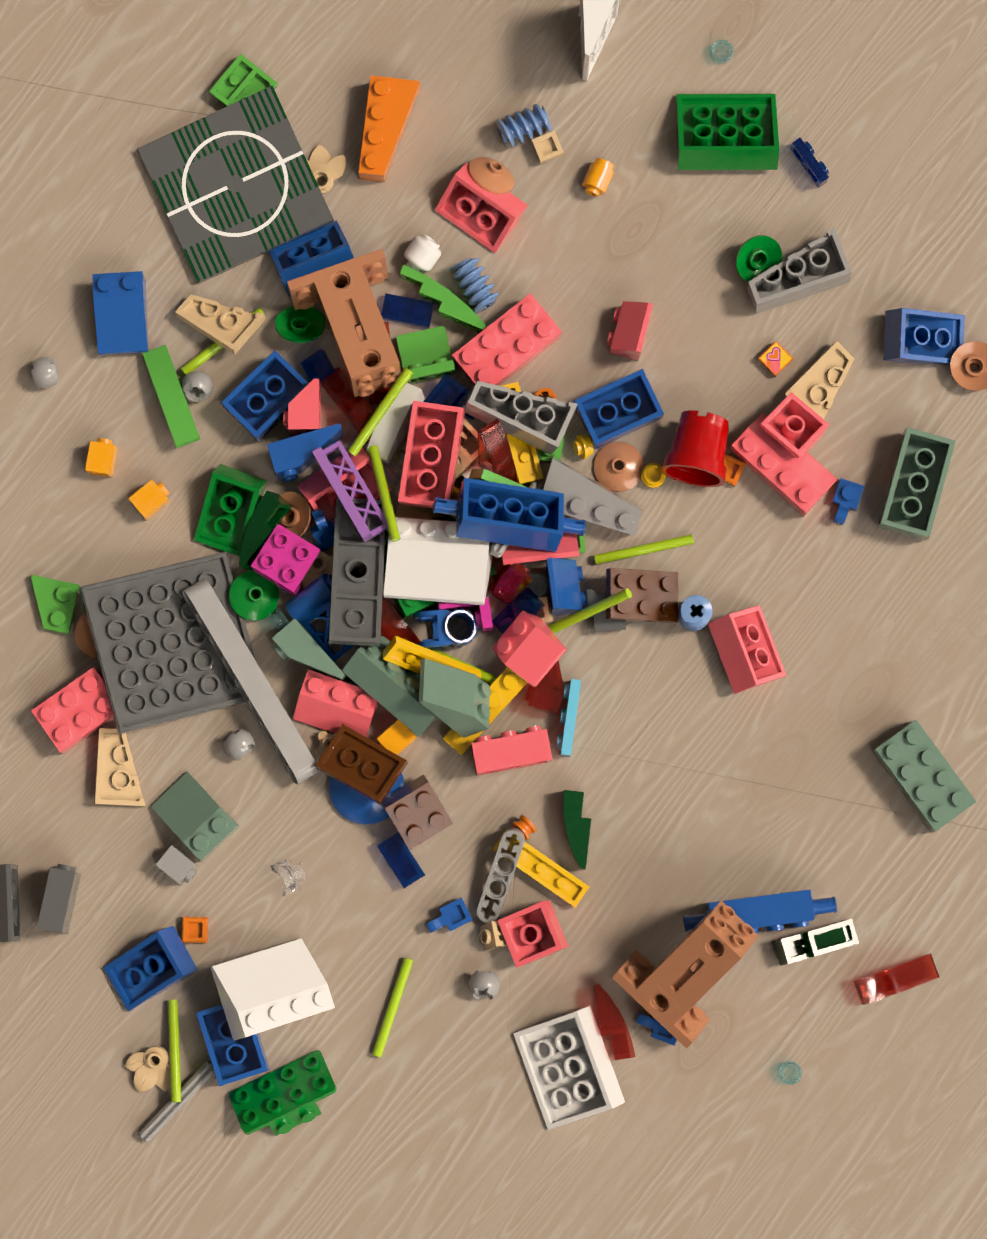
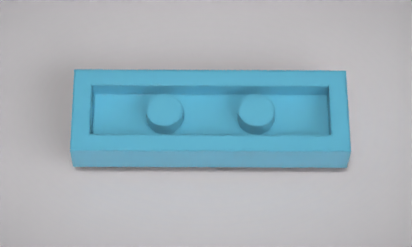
(568, 717)

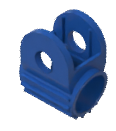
(441, 636)

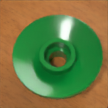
(768, 255)
(300, 324)
(247, 606)

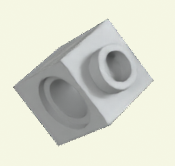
(177, 865)

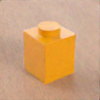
(101, 458)
(150, 499)
(397, 738)

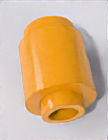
(598, 177)

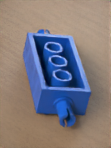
(509, 515)
(772, 910)

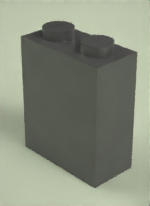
(59, 899)

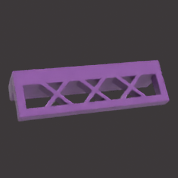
(342, 494)

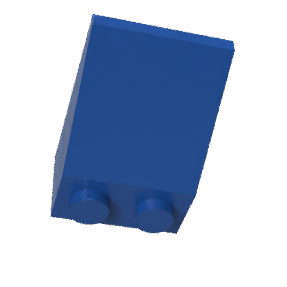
(120, 312)
(922, 336)
(295, 453)
(563, 586)
(150, 968)

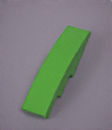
(450, 305)
(171, 396)

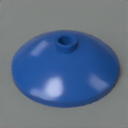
(356, 806)

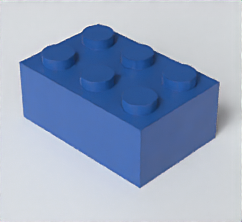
(264, 395)
(618, 409)
(230, 1058)

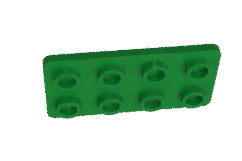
(284, 1096)

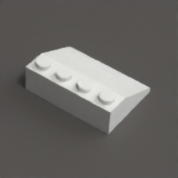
(595, 25)
(436, 564)
(271, 989)
(569, 1068)

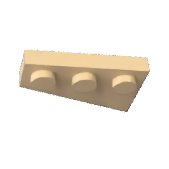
(220, 323)
(822, 379)
(115, 771)

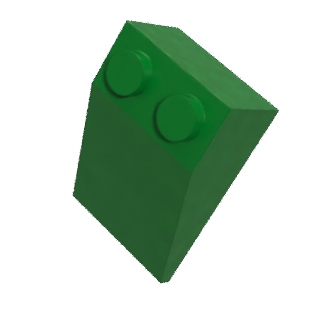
(228, 508)

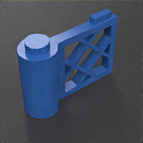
(311, 604)

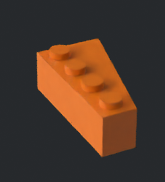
(386, 116)

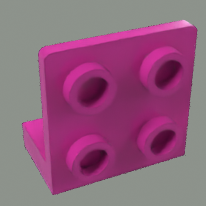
(285, 559)
(482, 616)

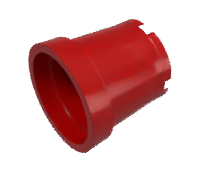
(698, 450)

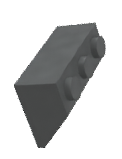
(9, 903)

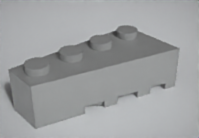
(802, 274)
(521, 414)
(591, 500)

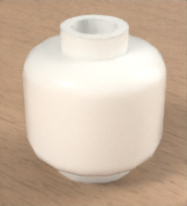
(422, 253)

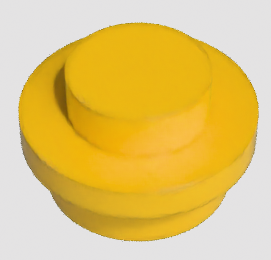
(583, 446)
(652, 475)

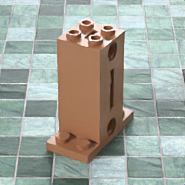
(353, 319)
(687, 972)

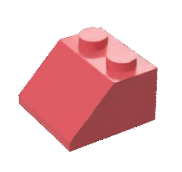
(630, 329)
(304, 410)
(795, 425)
(529, 648)
(533, 933)

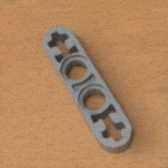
(503, 876)

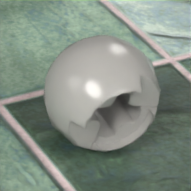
(44, 372)
(197, 386)
(239, 744)
(484, 985)

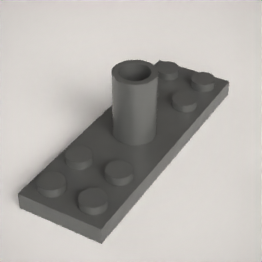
(356, 580)

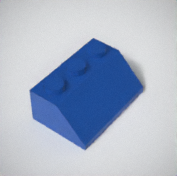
(311, 253)

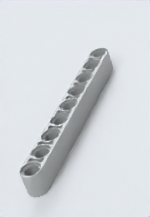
(250, 681)

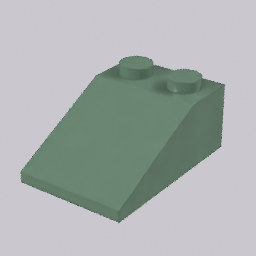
(303, 650)
(455, 697)
(194, 816)

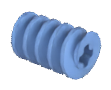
(523, 125)
(475, 284)
(691, 604)

